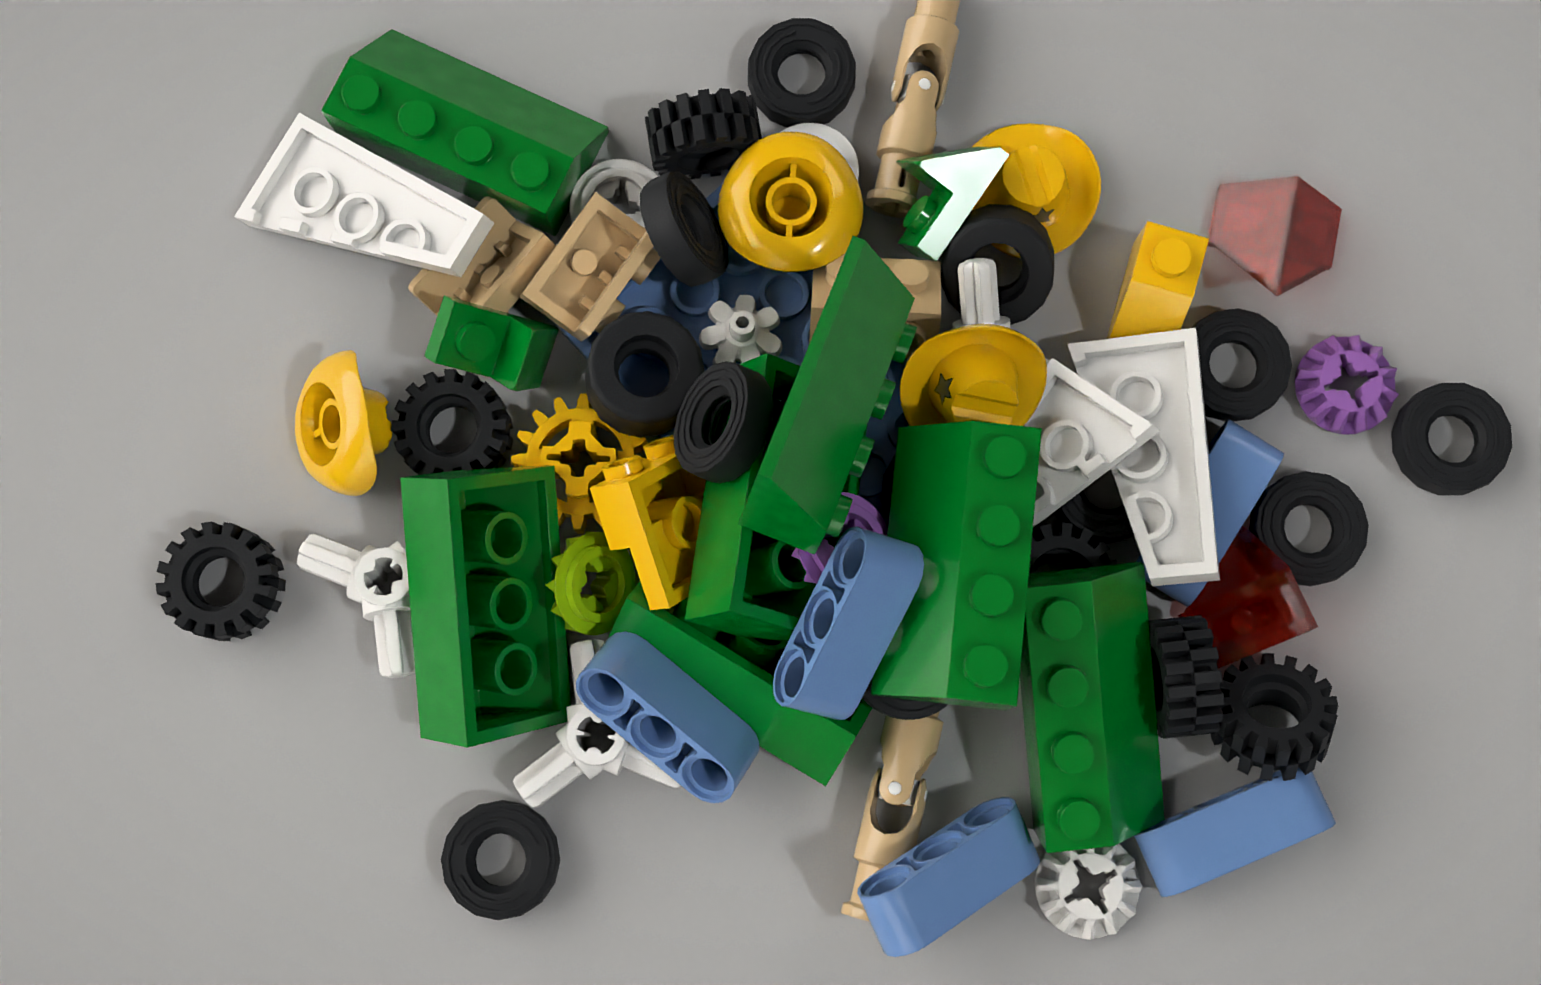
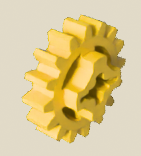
(580, 437)

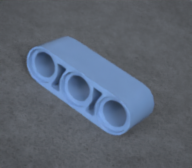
(1239, 474)
(848, 624)
(668, 717)
(1233, 831)
(948, 876)

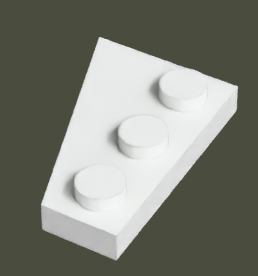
(1080, 437)

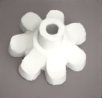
(741, 343)

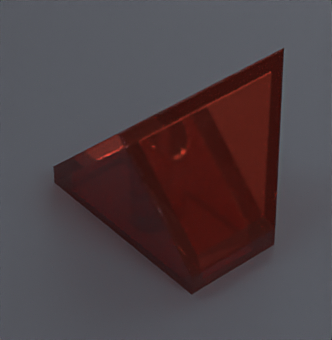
(1275, 230)
(1252, 602)

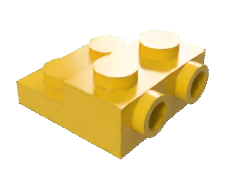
(656, 514)

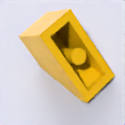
(1158, 281)

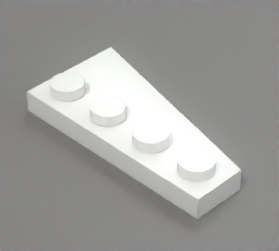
(356, 201)
(1169, 476)

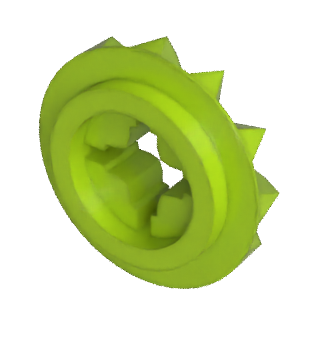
(613, 583)

